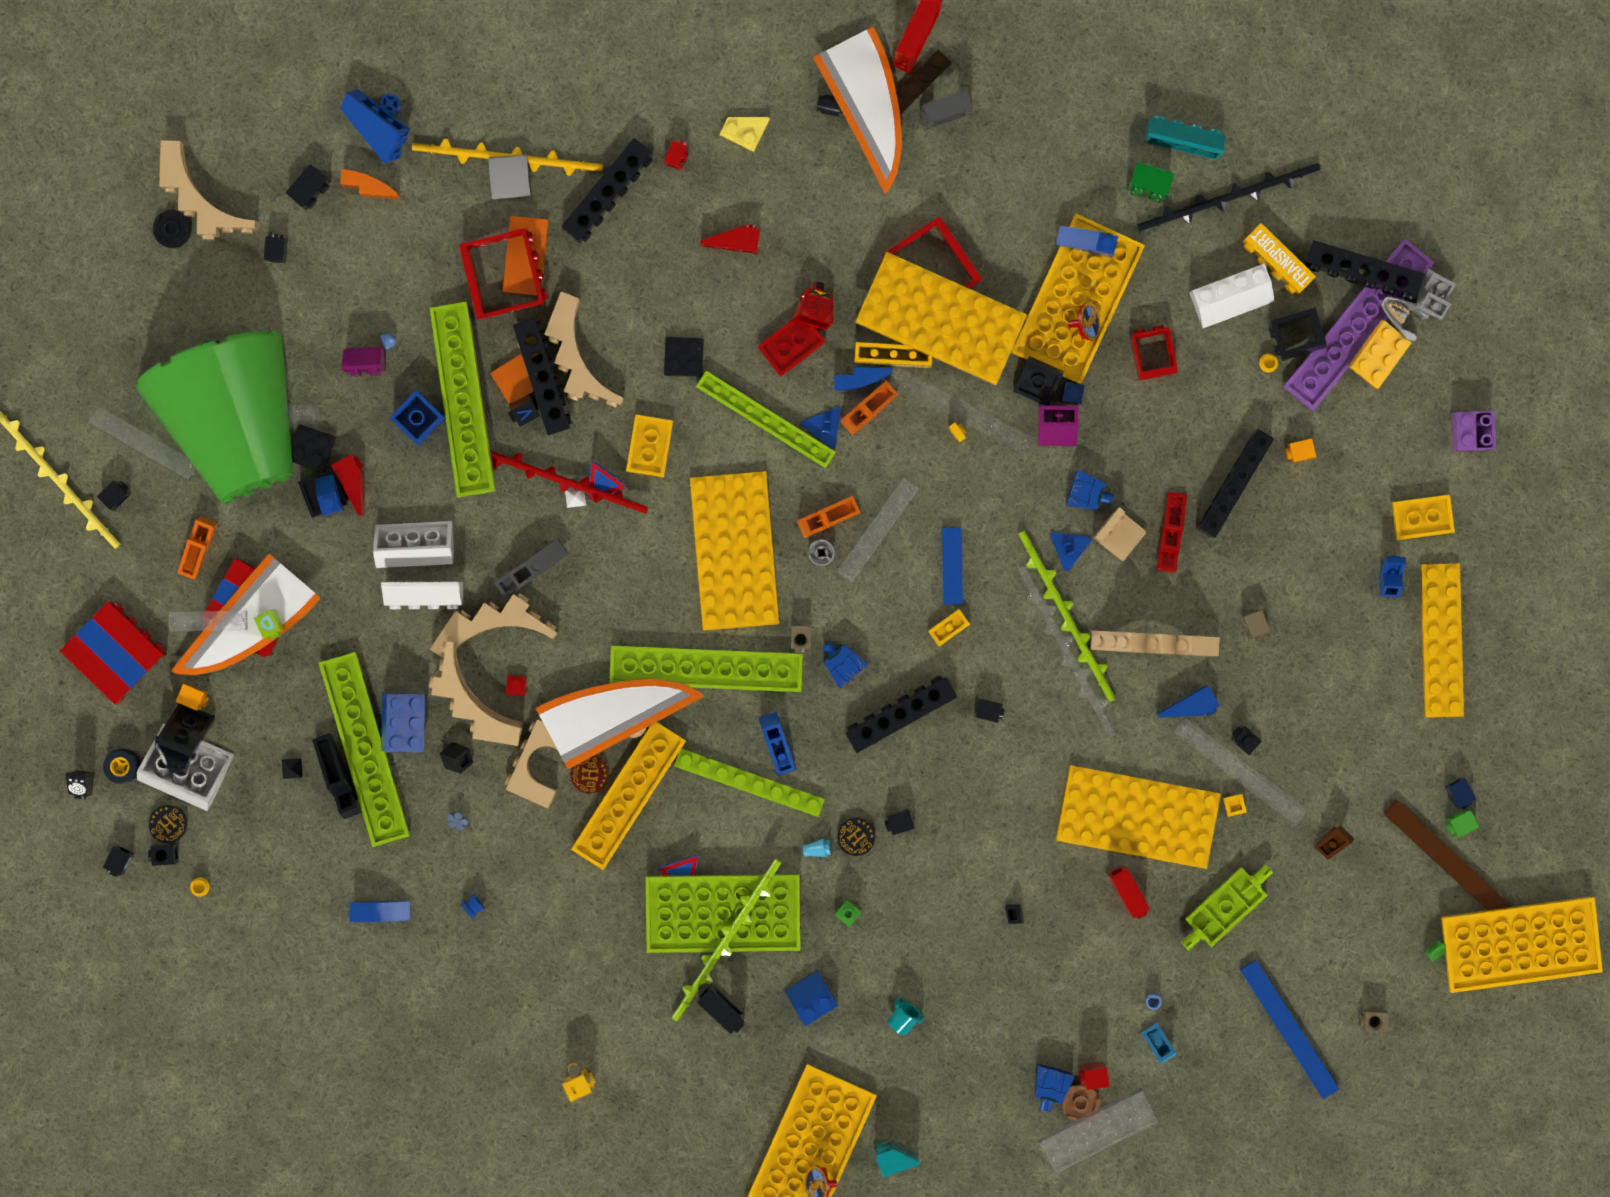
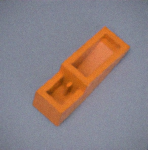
(367, 185)
(869, 408)
(828, 516)
(197, 547)

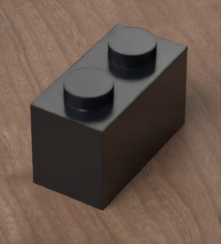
(308, 187)

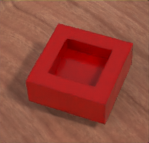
(516, 685)

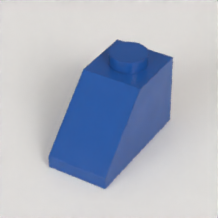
(328, 495)

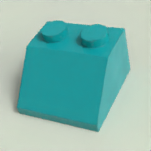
(894, 1158)

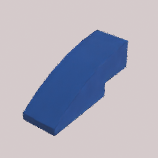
(861, 378)
(379, 911)

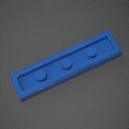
(952, 566)

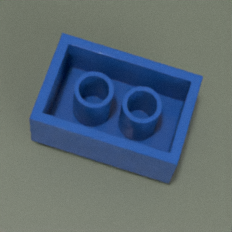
(402, 722)

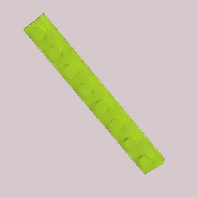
(765, 419)
(749, 782)

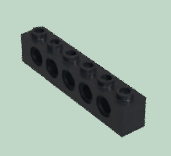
(633, 150)
(1357, 261)
(522, 330)
(1235, 483)
(946, 695)

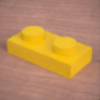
(948, 627)

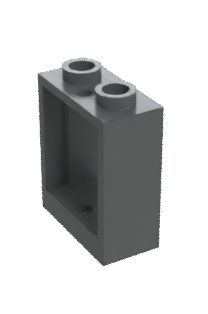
(946, 109)

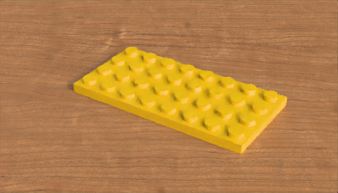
(1071, 282)
(941, 318)
(734, 550)
(1138, 816)
(1521, 944)
(814, 1131)

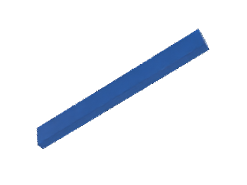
(1289, 1029)

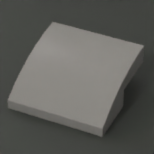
(509, 176)
(1434, 294)

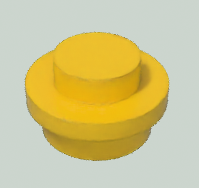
(1268, 363)
(200, 886)

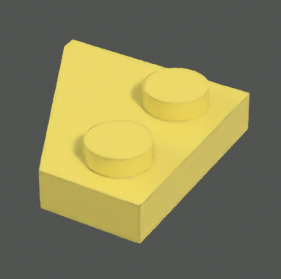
(745, 130)

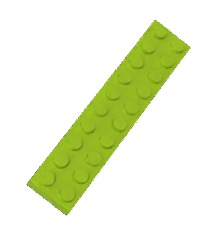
(462, 399)
(709, 668)
(362, 749)

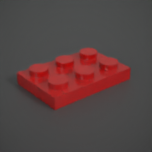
(790, 346)

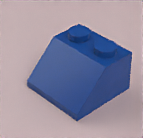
(811, 998)

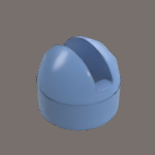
(388, 340)
(1152, 1004)

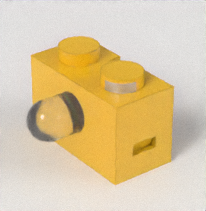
(578, 1083)

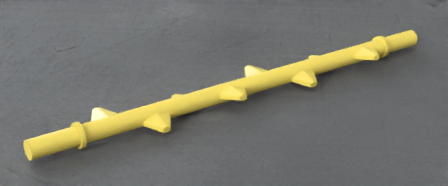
(60, 480)

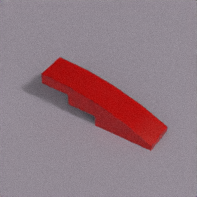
(1171, 532)

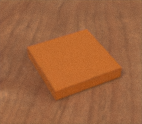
(513, 379)

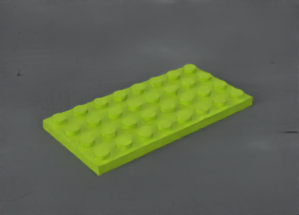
(690, 910)

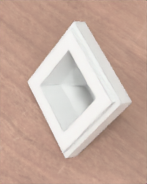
(575, 498)

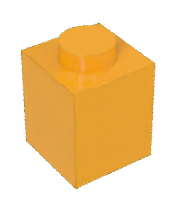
(1300, 450)
(192, 697)

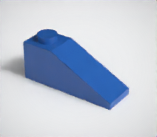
(1087, 241)
(1195, 704)
(777, 743)

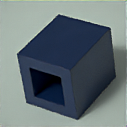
(1072, 393)
(1460, 793)

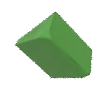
(1435, 951)

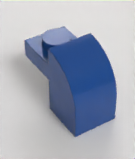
(1391, 576)

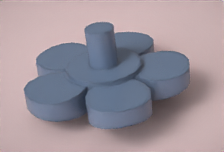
(457, 820)

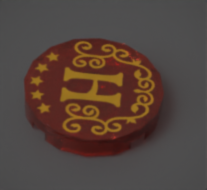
(590, 775)

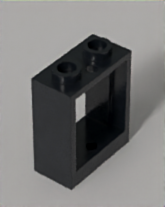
(1304, 349)
(721, 1009)

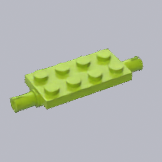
(1226, 907)

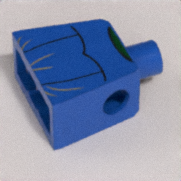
(1087, 492)
(842, 663)
(1051, 1085)

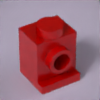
(676, 155)

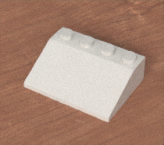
(201, 780)

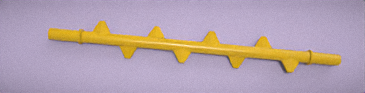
(481, 152)

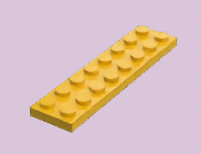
(1442, 640)
(628, 795)

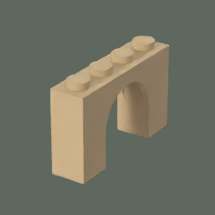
(522, 781)

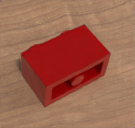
(1094, 1076)

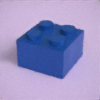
(417, 418)

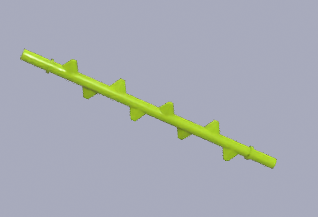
(1069, 624)
(729, 932)

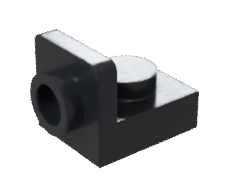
(1245, 739)

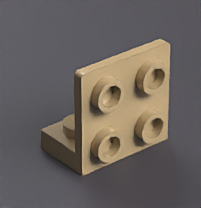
(1119, 534)

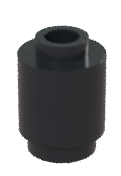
(828, 105)

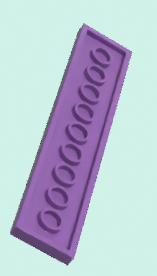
(1349, 333)

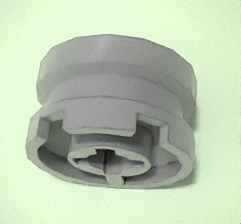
(821, 560)

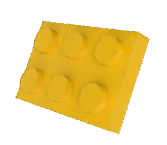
(1379, 354)
(649, 446)
(1423, 517)

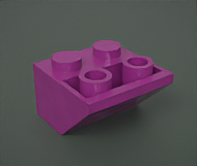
(363, 360)
(1058, 425)

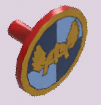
(1088, 322)
(817, 1182)

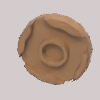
(1075, 1102)

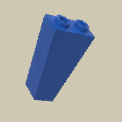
(376, 125)

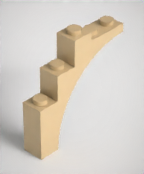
(176, 177)
(562, 329)
(490, 617)
(1155, 643)
(465, 705)

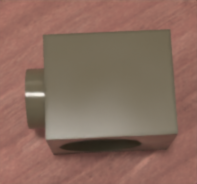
(1256, 624)
(795, 630)
(1382, 1020)

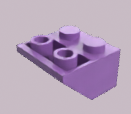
(1473, 431)

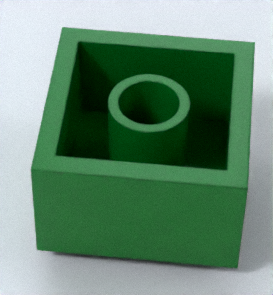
(1150, 182)

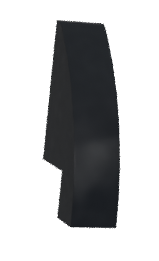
(336, 776)

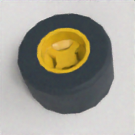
(116, 771)

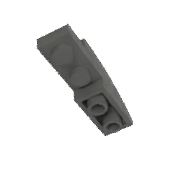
(531, 568)

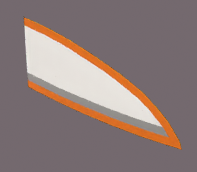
(868, 98)
(266, 589)
(608, 713)

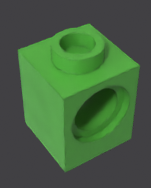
(1462, 823)
(848, 912)

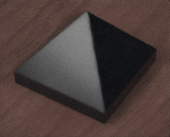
(292, 768)
(1014, 914)

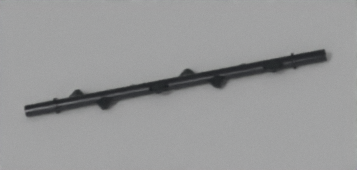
(1221, 201)

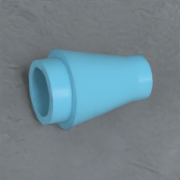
(820, 848)

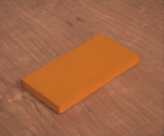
(518, 273)

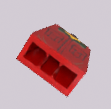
(815, 307)

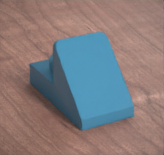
(1159, 1043)

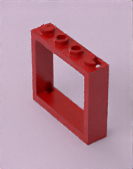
(916, 34)
(951, 242)
(472, 278)

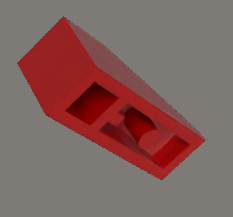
(739, 239)
(351, 478)

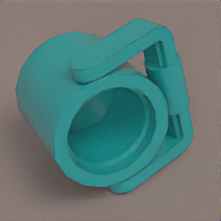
(904, 1017)

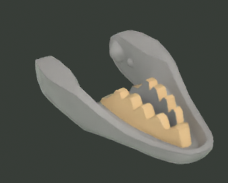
(1397, 312)

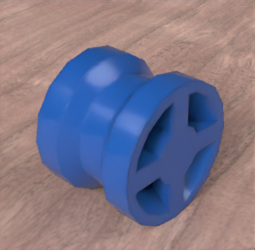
(389, 101)
(472, 906)

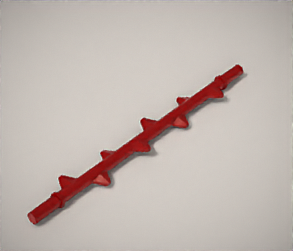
(565, 483)

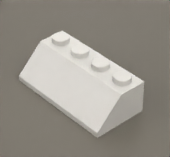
(1233, 296)
(413, 544)
(422, 593)

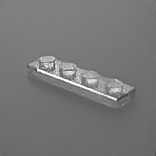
(208, 620)

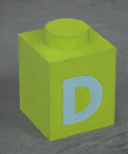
(269, 625)

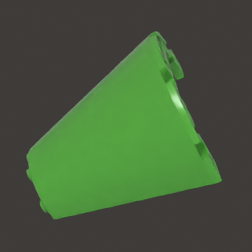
(227, 411)

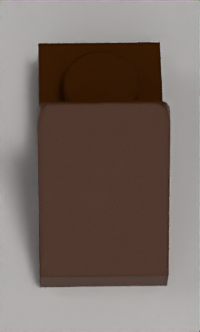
(1334, 841)

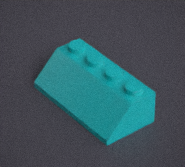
(1185, 138)

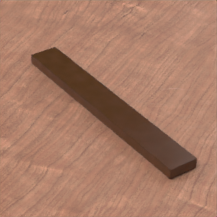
(1444, 857)

